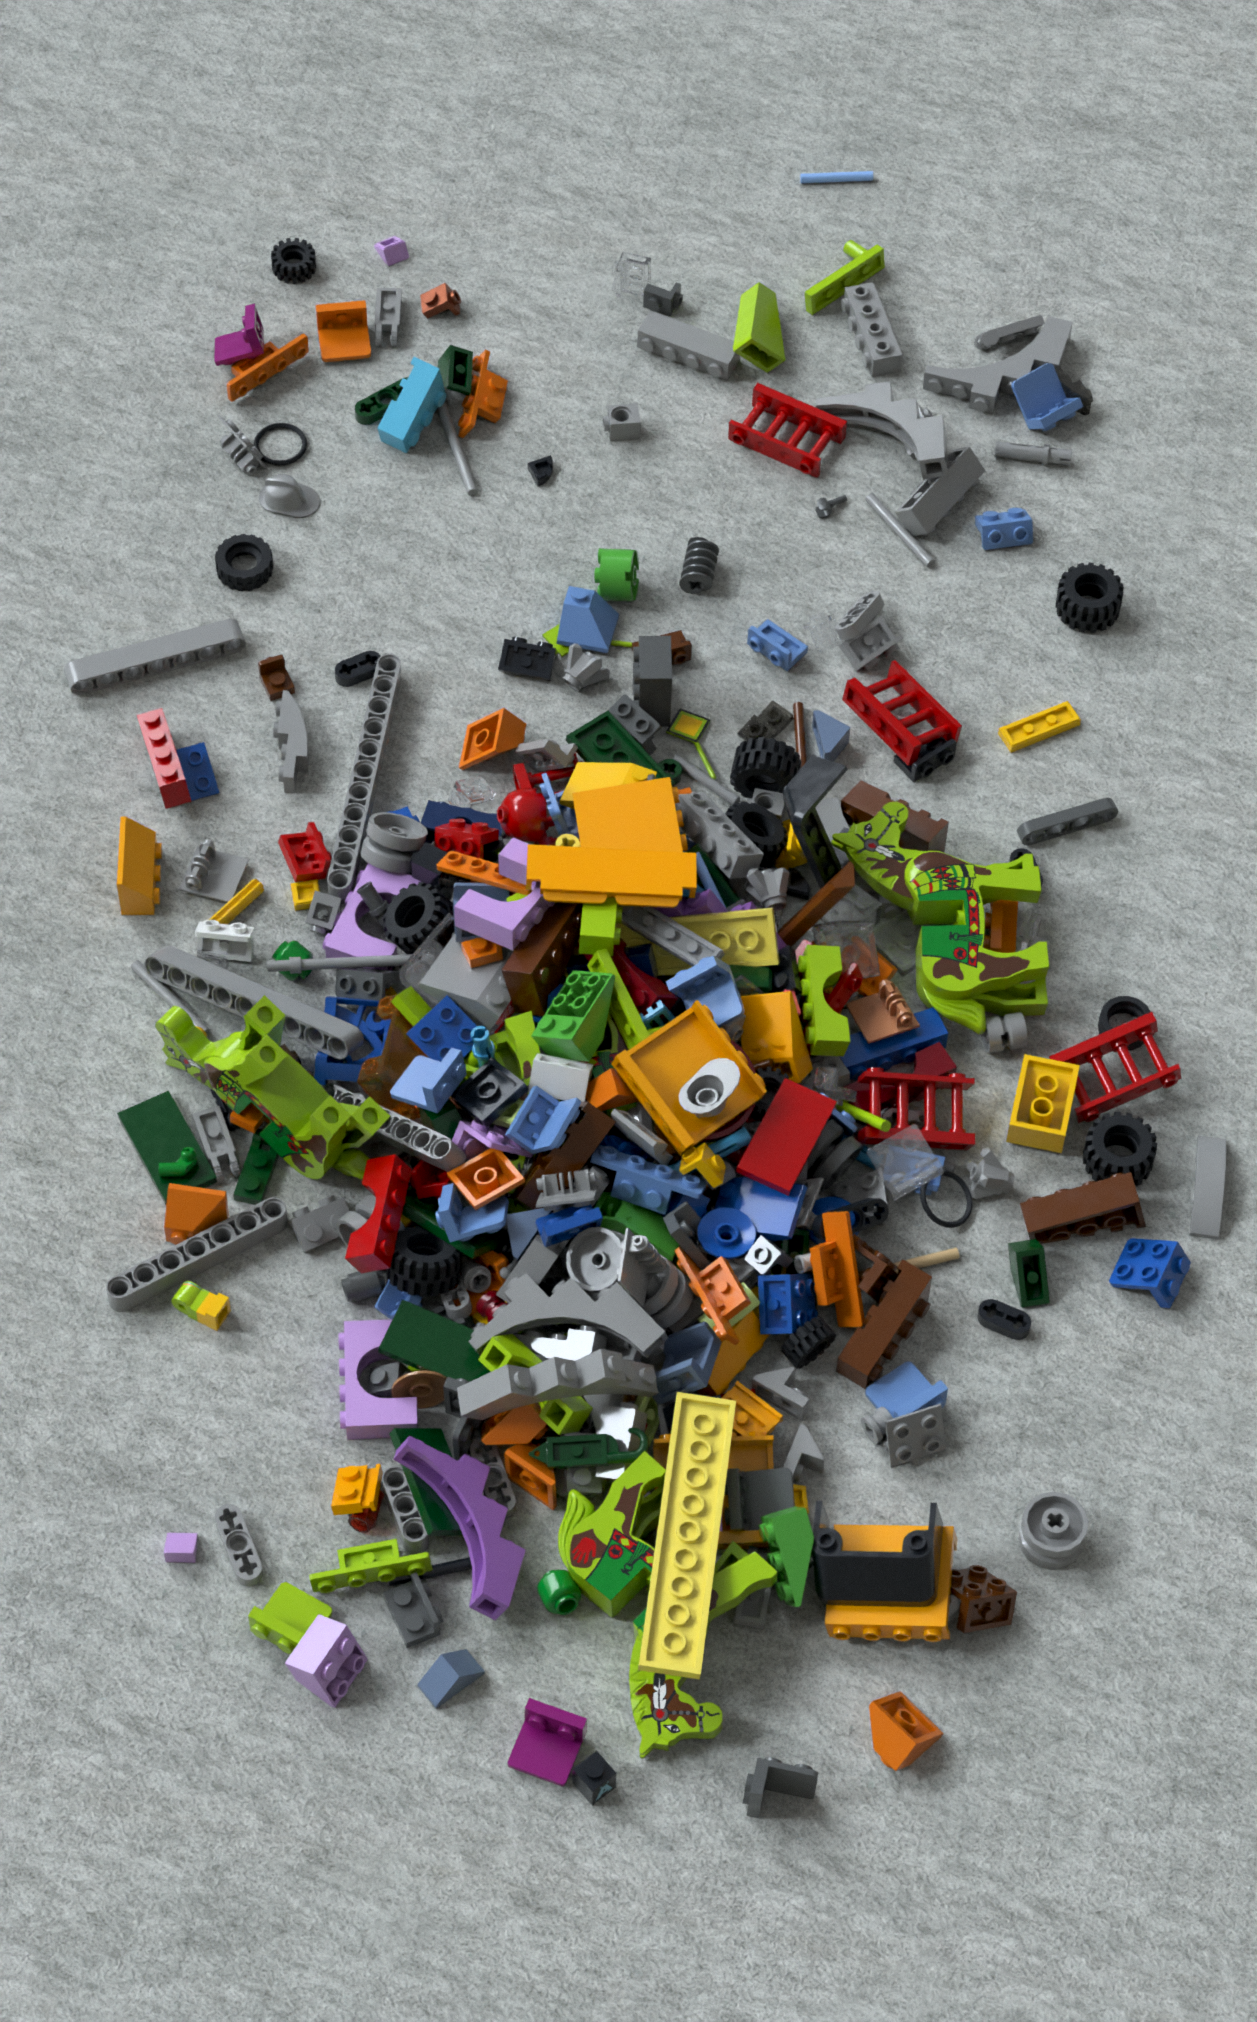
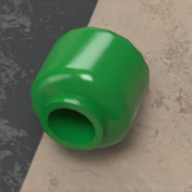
(292, 949)
(559, 1592)

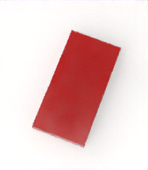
(786, 1136)

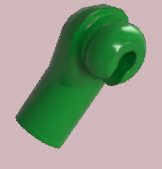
(181, 1166)

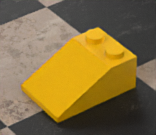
(600, 775)
(1042, 1103)

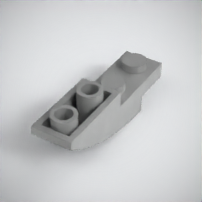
(292, 740)

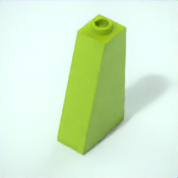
(759, 329)

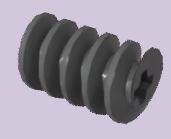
(699, 565)

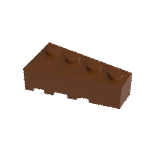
(920, 831)
(542, 958)
(580, 1142)
(1084, 1210)
(886, 1326)

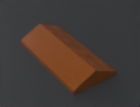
(818, 905)

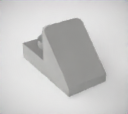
(776, 1389)
(804, 1454)

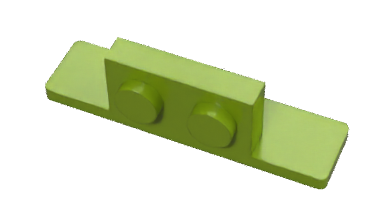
(368, 1564)

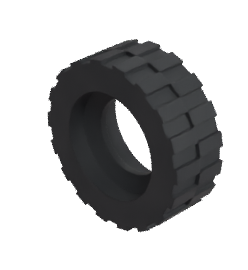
(244, 579)

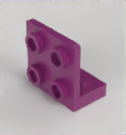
(241, 344)
(548, 1742)

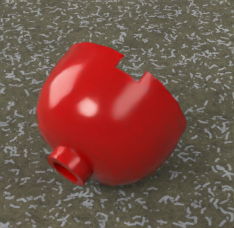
(522, 814)

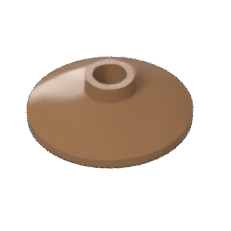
(421, 1384)

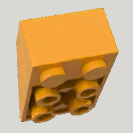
(775, 1032)

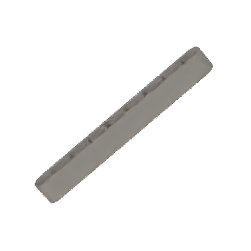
(241, 994)

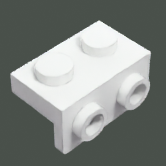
(231, 940)

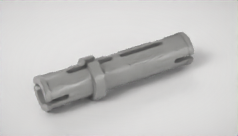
(1033, 453)

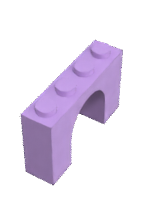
(500, 920)
(347, 937)
(365, 1414)

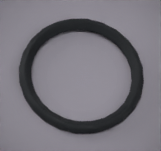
(282, 425)
(968, 1198)

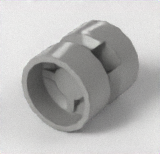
(1005, 1032)

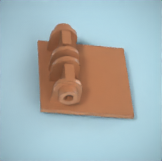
(882, 1013)

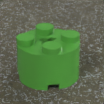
(617, 574)

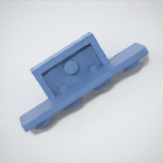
(644, 1181)

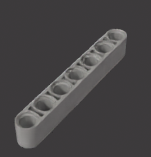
(154, 656)
(408, 1134)
(189, 1265)

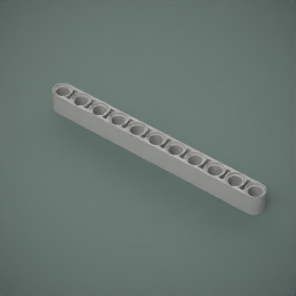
(364, 776)

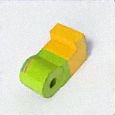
(202, 1305)

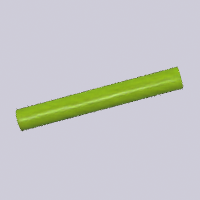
(865, 1116)

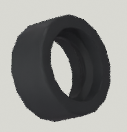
(1122, 1004)

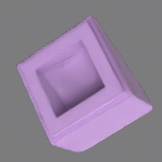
(392, 250)
(181, 1547)

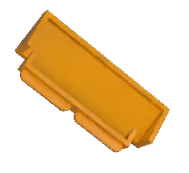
(624, 874)

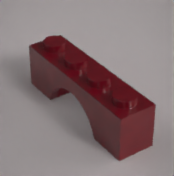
(641, 987)
(929, 1061)

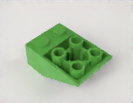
(576, 1017)
(641, 1221)
(790, 1546)

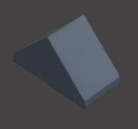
(830, 735)
(523, 1230)
(449, 1676)

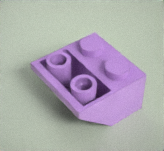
(327, 1659)

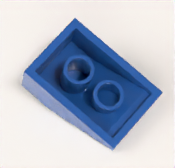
(769, 1209)

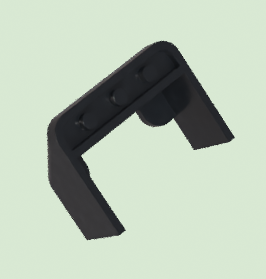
(801, 798)
(877, 1577)

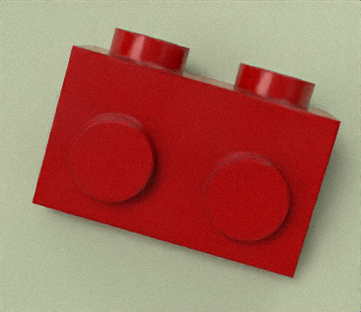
(464, 837)
(306, 854)
(428, 1180)

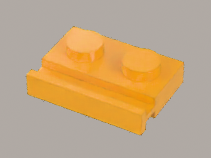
(751, 1412)
(356, 1489)

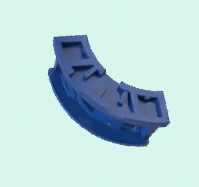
(333, 1069)

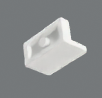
(560, 1077)

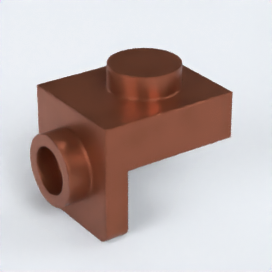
(439, 300)

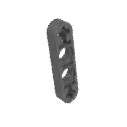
(1067, 821)

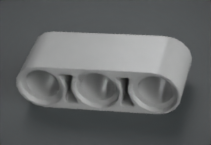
(404, 1522)

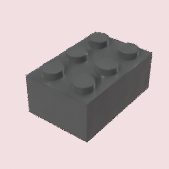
(653, 677)

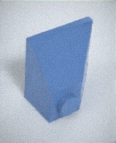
(587, 620)

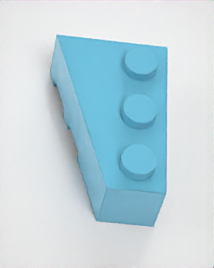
(414, 407)

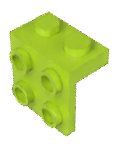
(286, 1617)

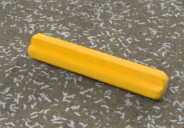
(238, 902)

